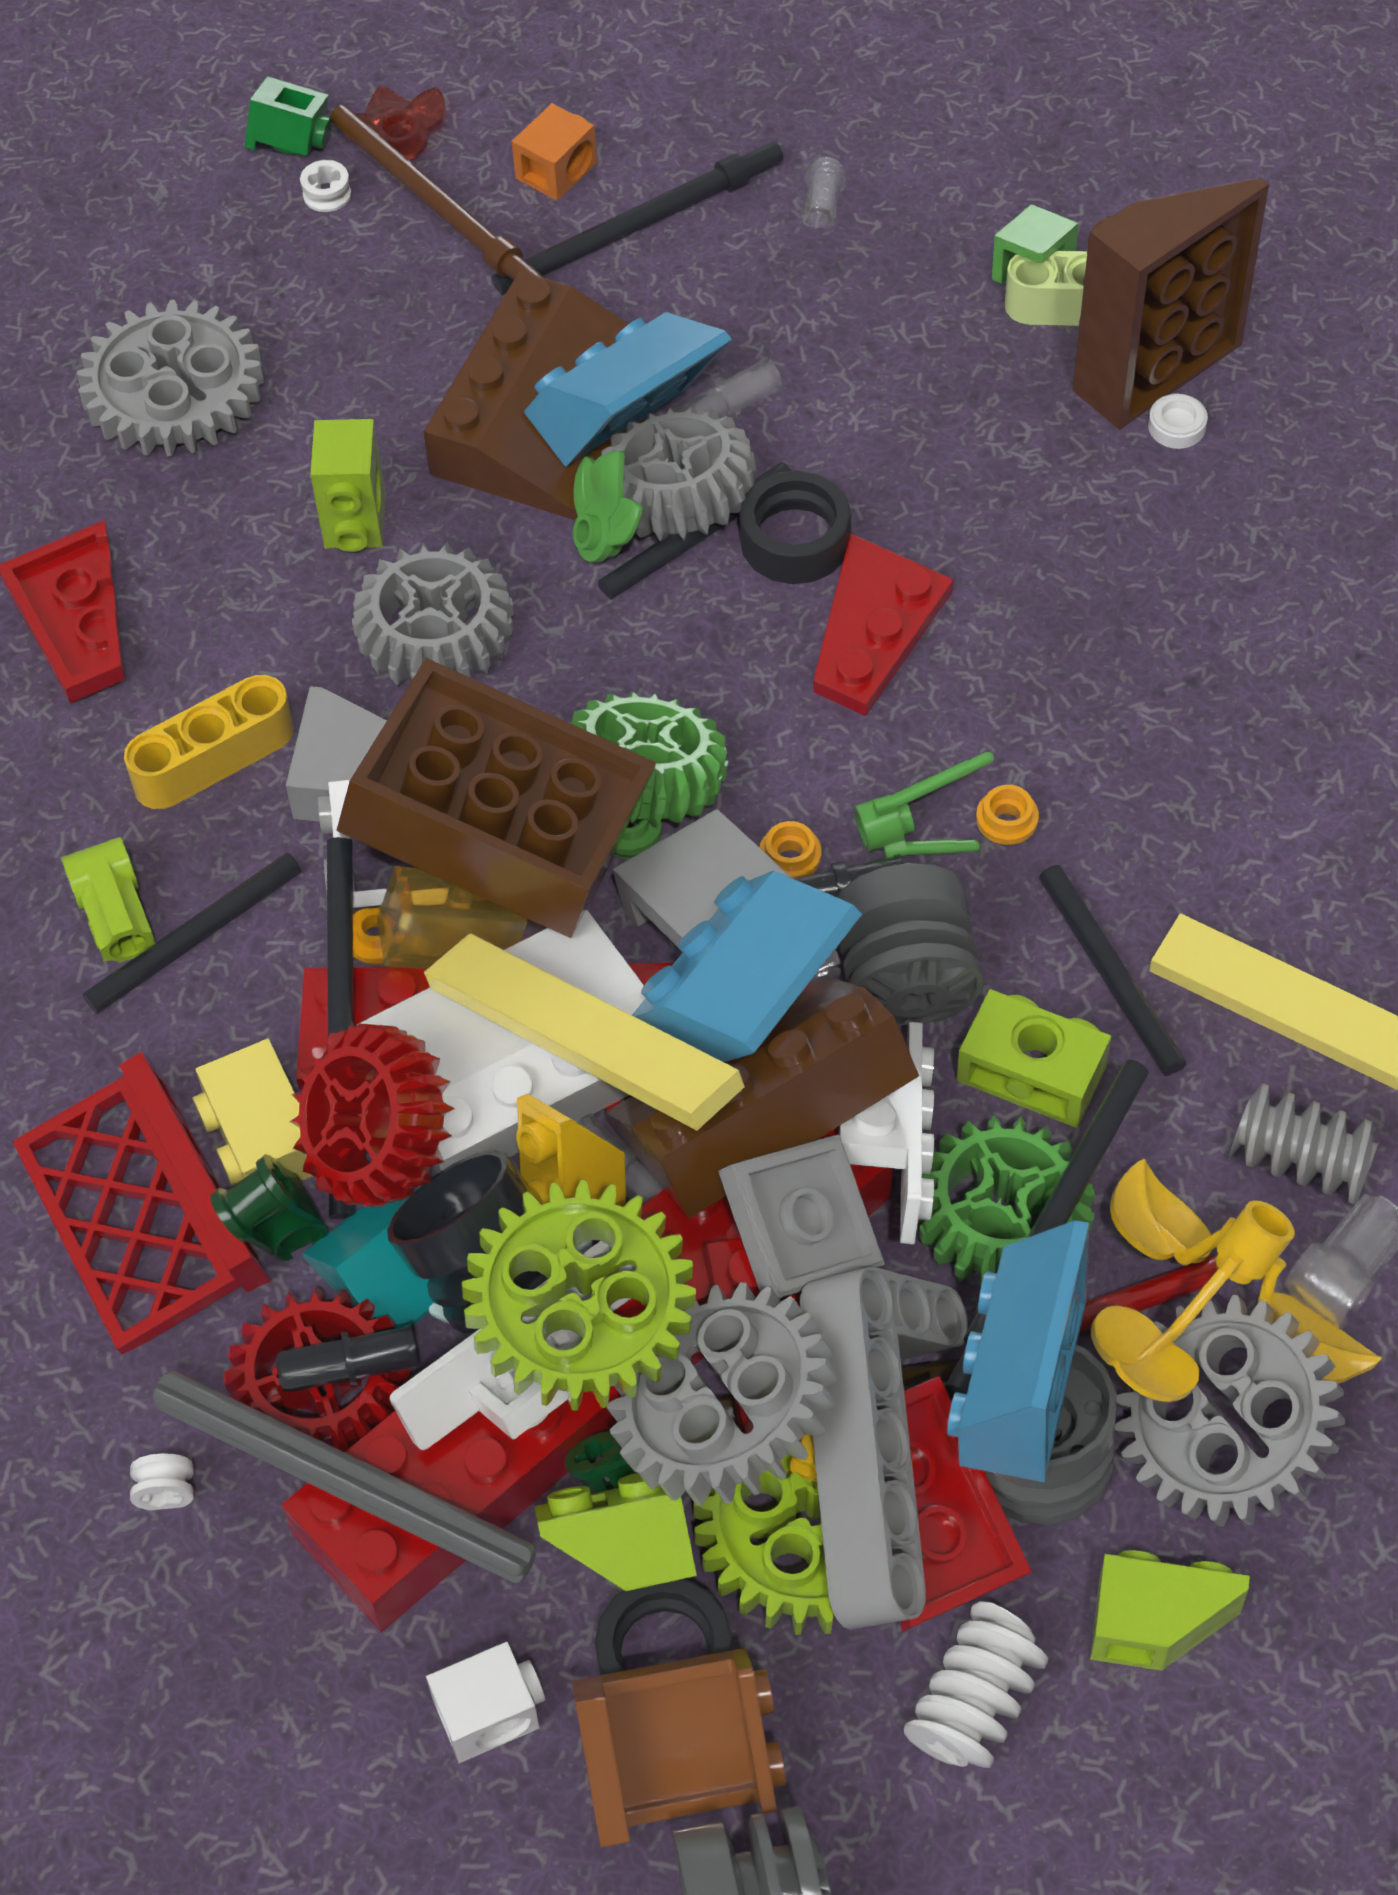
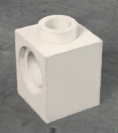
(486, 1700)

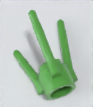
(888, 818)

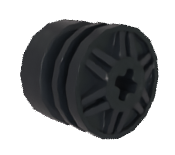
(443, 1226)

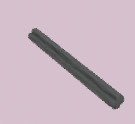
(345, 1477)

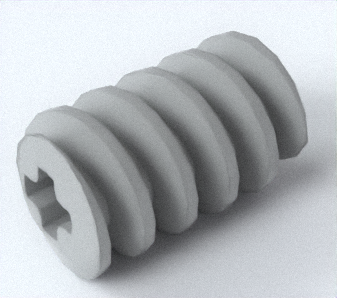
(1305, 1143)

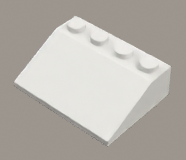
(496, 1066)

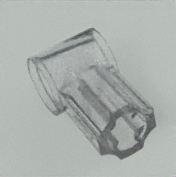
(1343, 1269)

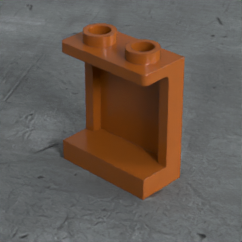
(677, 1741)

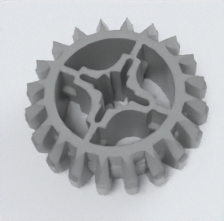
(685, 470)
(434, 597)

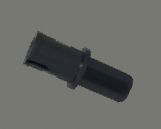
(347, 1359)

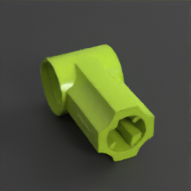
(107, 892)

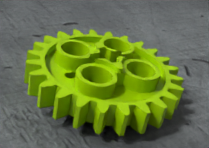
(611, 1345)
(751, 1567)

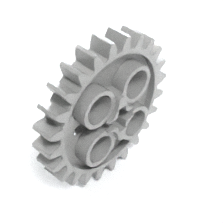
(170, 377)
(755, 1350)
(1274, 1370)

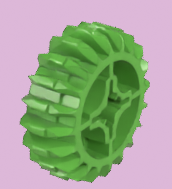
(683, 745)
(992, 1154)

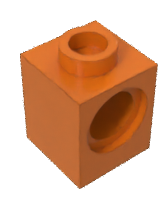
(554, 151)

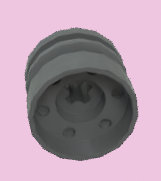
(913, 942)
(1080, 1455)
(712, 1868)

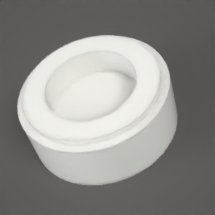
(1177, 421)

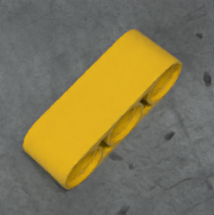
(209, 741)

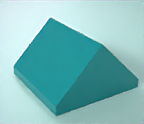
(367, 1266)

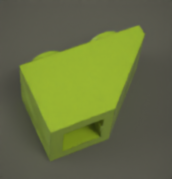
(621, 1533)
(1160, 1610)

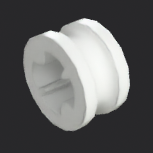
(325, 172)
(161, 1481)

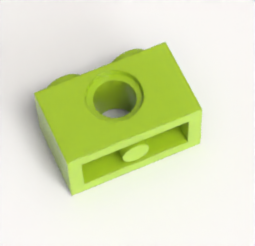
(348, 484)
(1052, 1085)

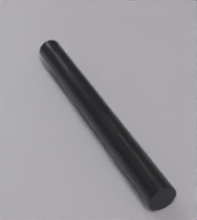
(663, 552)
(191, 933)
(1112, 970)

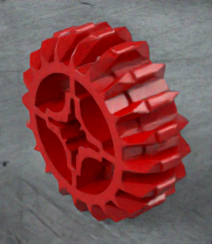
(390, 1117)
(300, 1327)

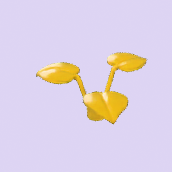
(1247, 1251)

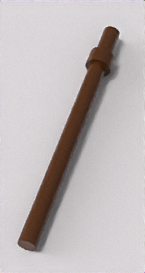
(497, 252)

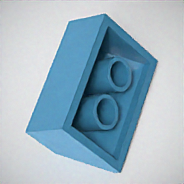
(621, 382)
(746, 964)
(1022, 1354)

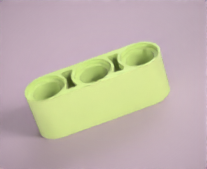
(1046, 290)

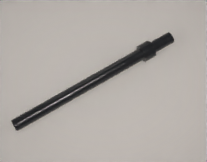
(727, 174)
(340, 956)
(1075, 1177)

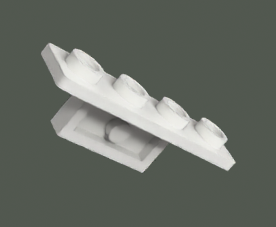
(892, 1137)
(463, 1384)

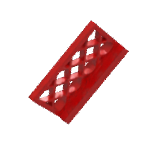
(178, 1163)

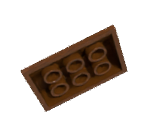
(1165, 294)
(481, 424)
(495, 797)
(810, 1074)

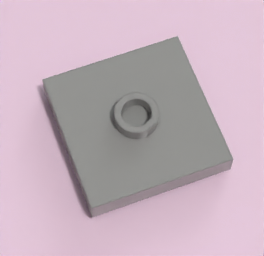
(800, 1215)

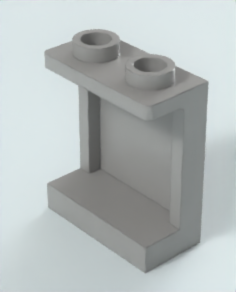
(686, 872)

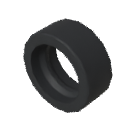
(795, 562)
(676, 1597)

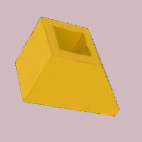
(564, 1153)

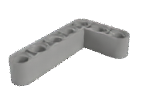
(865, 1453)

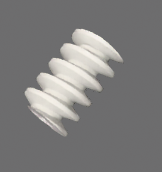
(976, 1688)

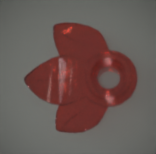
(403, 121)

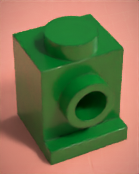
(287, 118)

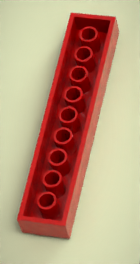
(477, 1462)

